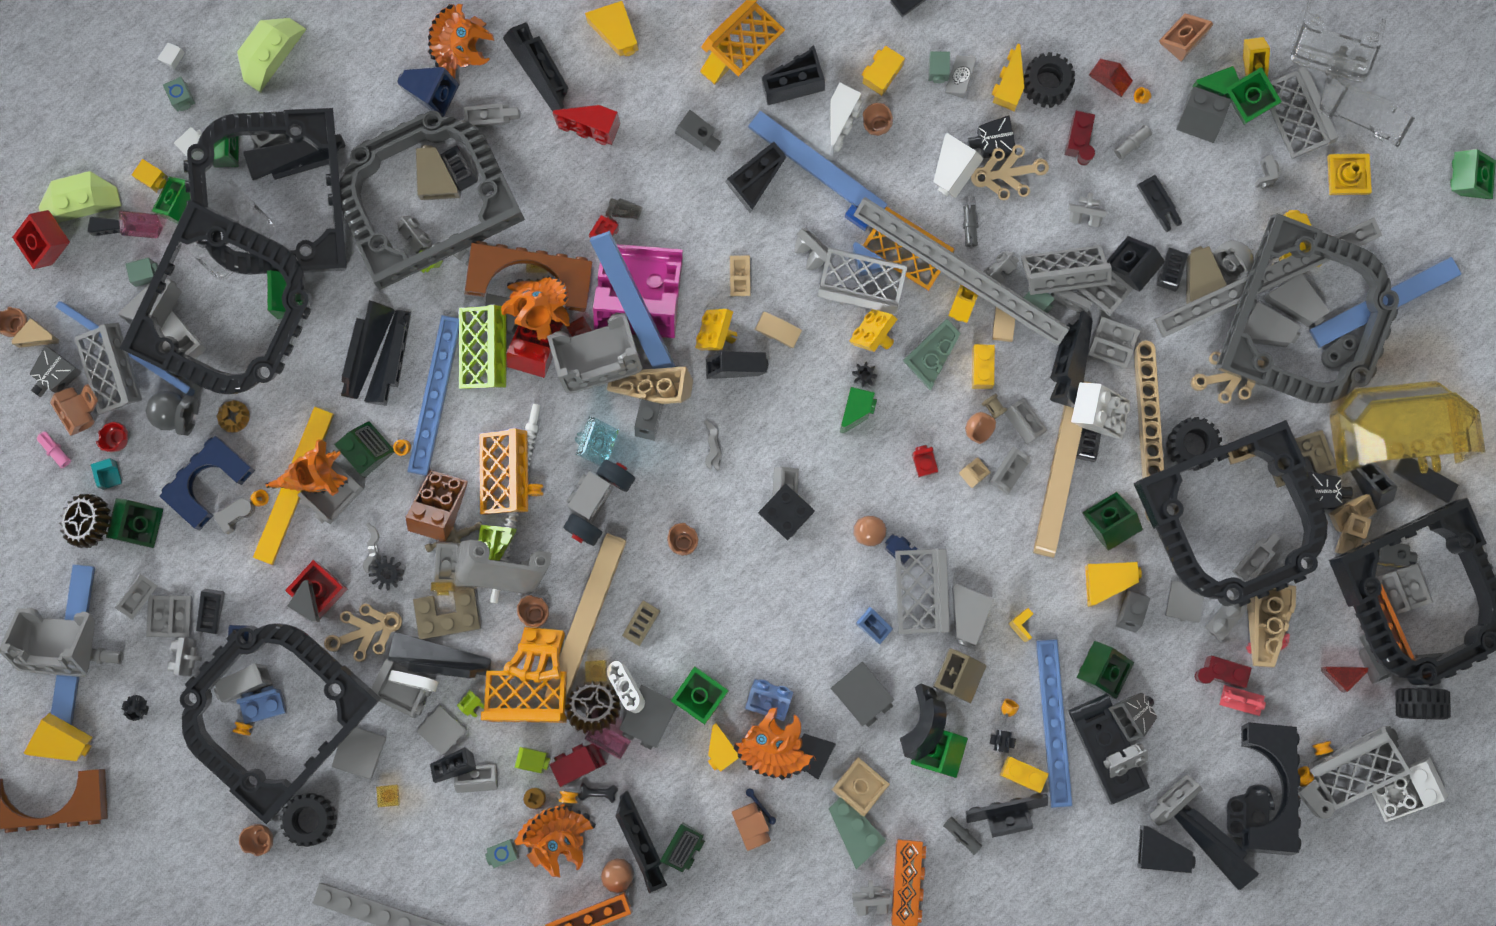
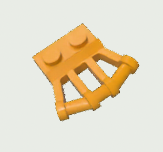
(534, 643)

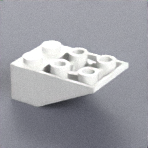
(843, 107)
(187, 340)
(1101, 410)
(1411, 792)

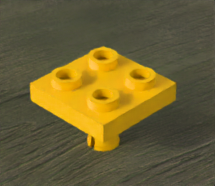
(1349, 174)
(715, 330)
(874, 331)

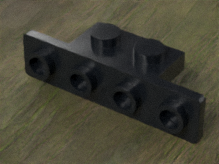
(1008, 816)

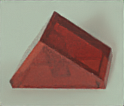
(1112, 76)
(1344, 677)

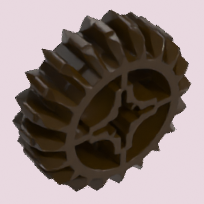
(85, 520)
(597, 713)

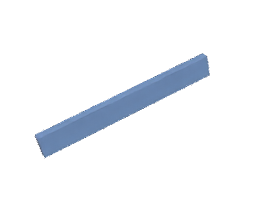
(812, 161)
(1407, 291)
(631, 300)
(160, 372)
(434, 396)
(78, 601)
(1054, 723)

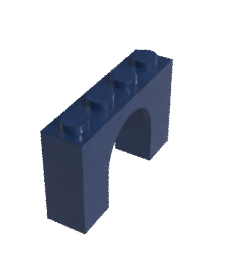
(180, 493)

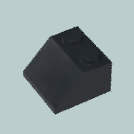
(1135, 262)

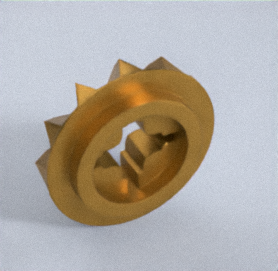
(241, 419)

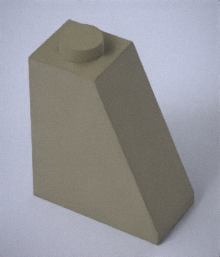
(433, 176)
(1202, 274)

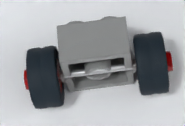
(591, 498)

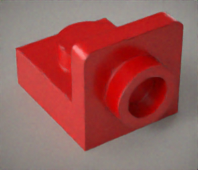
(604, 225)
(924, 461)

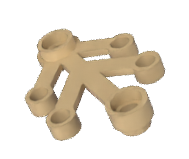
(1006, 172)
(1222, 378)
(367, 631)

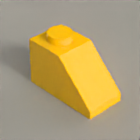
(1256, 55)
(714, 68)
(963, 304)
(720, 750)

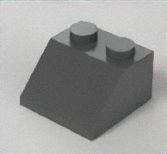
(1203, 114)

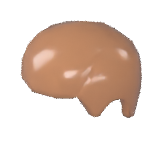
(877, 119)
(12, 321)
(980, 427)
(869, 531)
(682, 539)
(532, 611)
(256, 839)
(617, 875)

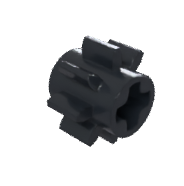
(869, 372)
(135, 707)
(1002, 741)

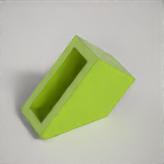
(532, 760)

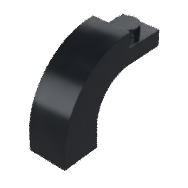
(929, 727)

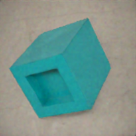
(106, 474)

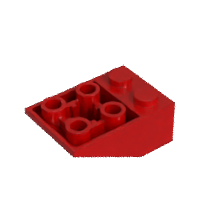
(590, 122)
(529, 353)

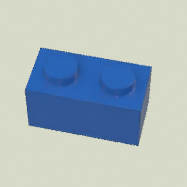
(850, 216)

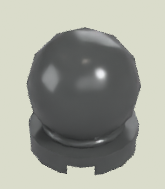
(171, 411)

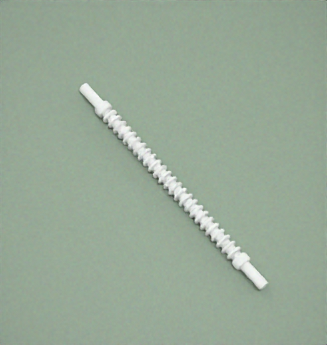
(531, 429)

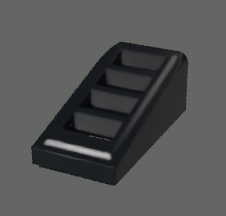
(463, 179)
(103, 226)
(1168, 284)
(1092, 457)
(219, 595)
(465, 765)

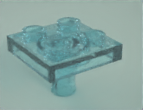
(596, 441)

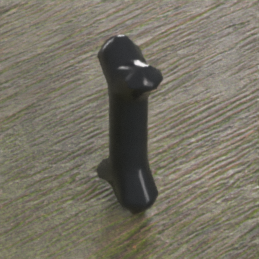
(608, 793)

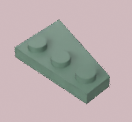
(930, 355)
(856, 832)

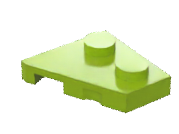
(497, 539)

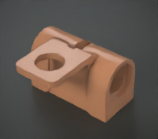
(75, 409)
(751, 826)

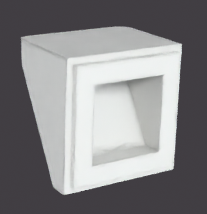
(171, 55)

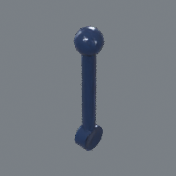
(750, 793)

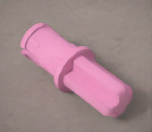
(53, 449)

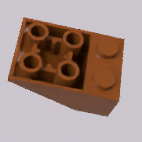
(436, 506)

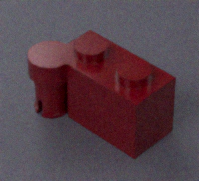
(1080, 137)
(1224, 672)
(577, 764)

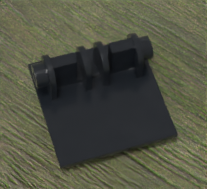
(786, 512)

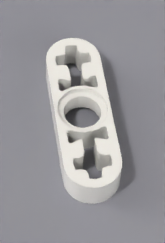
(413, 681)
(633, 691)

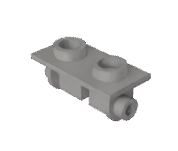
(410, 227)
(1004, 262)
(1135, 757)

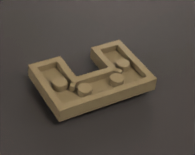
(1317, 449)
(463, 620)

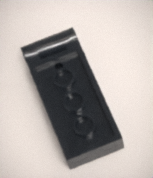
(1104, 743)

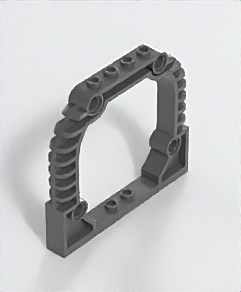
(497, 213)
(1239, 353)

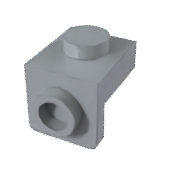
(1270, 170)

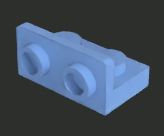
(767, 696)
(261, 705)

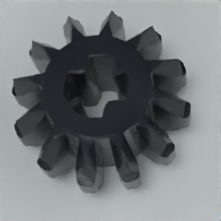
(382, 578)

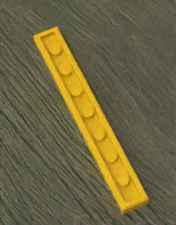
(288, 499)

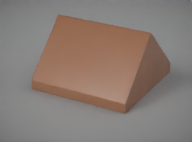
(1185, 35)

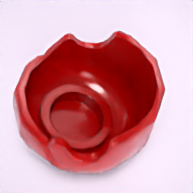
(112, 437)

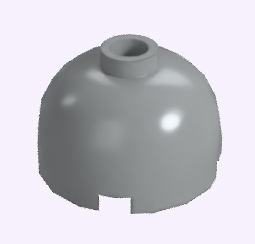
(1234, 259)

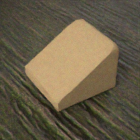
(974, 472)

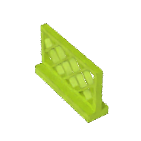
(495, 347)

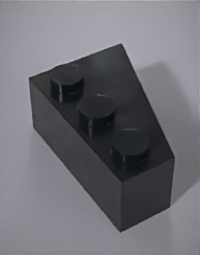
(794, 79)
(754, 177)

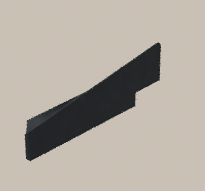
(537, 64)
(286, 159)
(364, 347)
(390, 360)
(1071, 361)
(436, 658)
(640, 843)
(1218, 846)

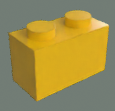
(883, 70)
(983, 366)
(1024, 774)

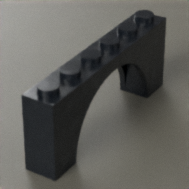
(1279, 746)

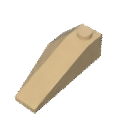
(656, 385)
(1268, 623)

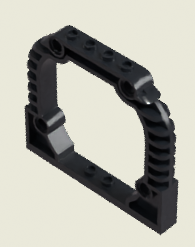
(318, 130)
(145, 336)
(1272, 445)
(1357, 571)
(270, 795)

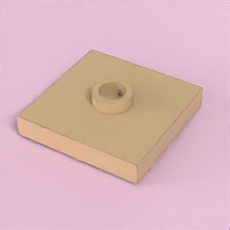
(860, 786)

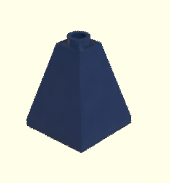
(430, 87)

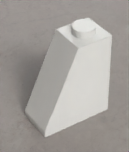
(955, 166)

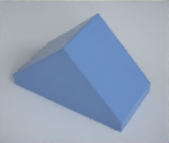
(874, 268)
(874, 625)

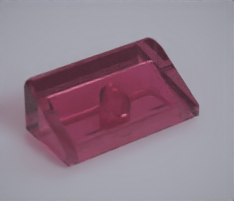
(139, 224)
(610, 742)

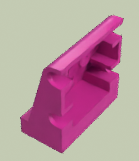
(657, 279)

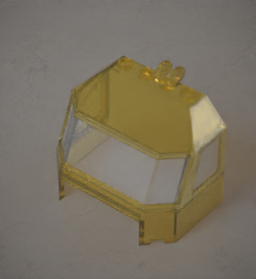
(1403, 424)

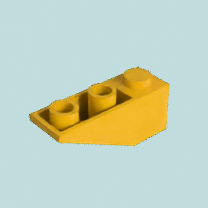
(1012, 82)

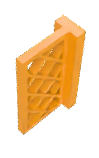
(729, 27)
(908, 275)
(516, 471)
(523, 715)

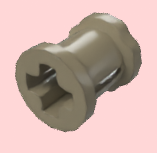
(994, 406)

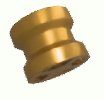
(537, 796)

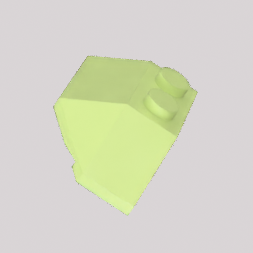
(267, 49)
(79, 196)

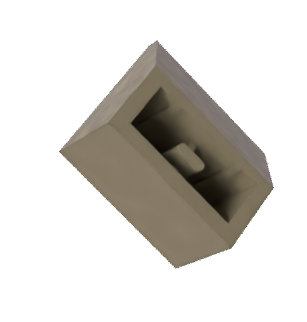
(959, 675)

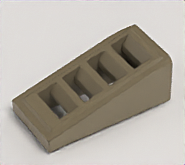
(644, 605)

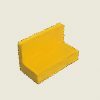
(1016, 624)

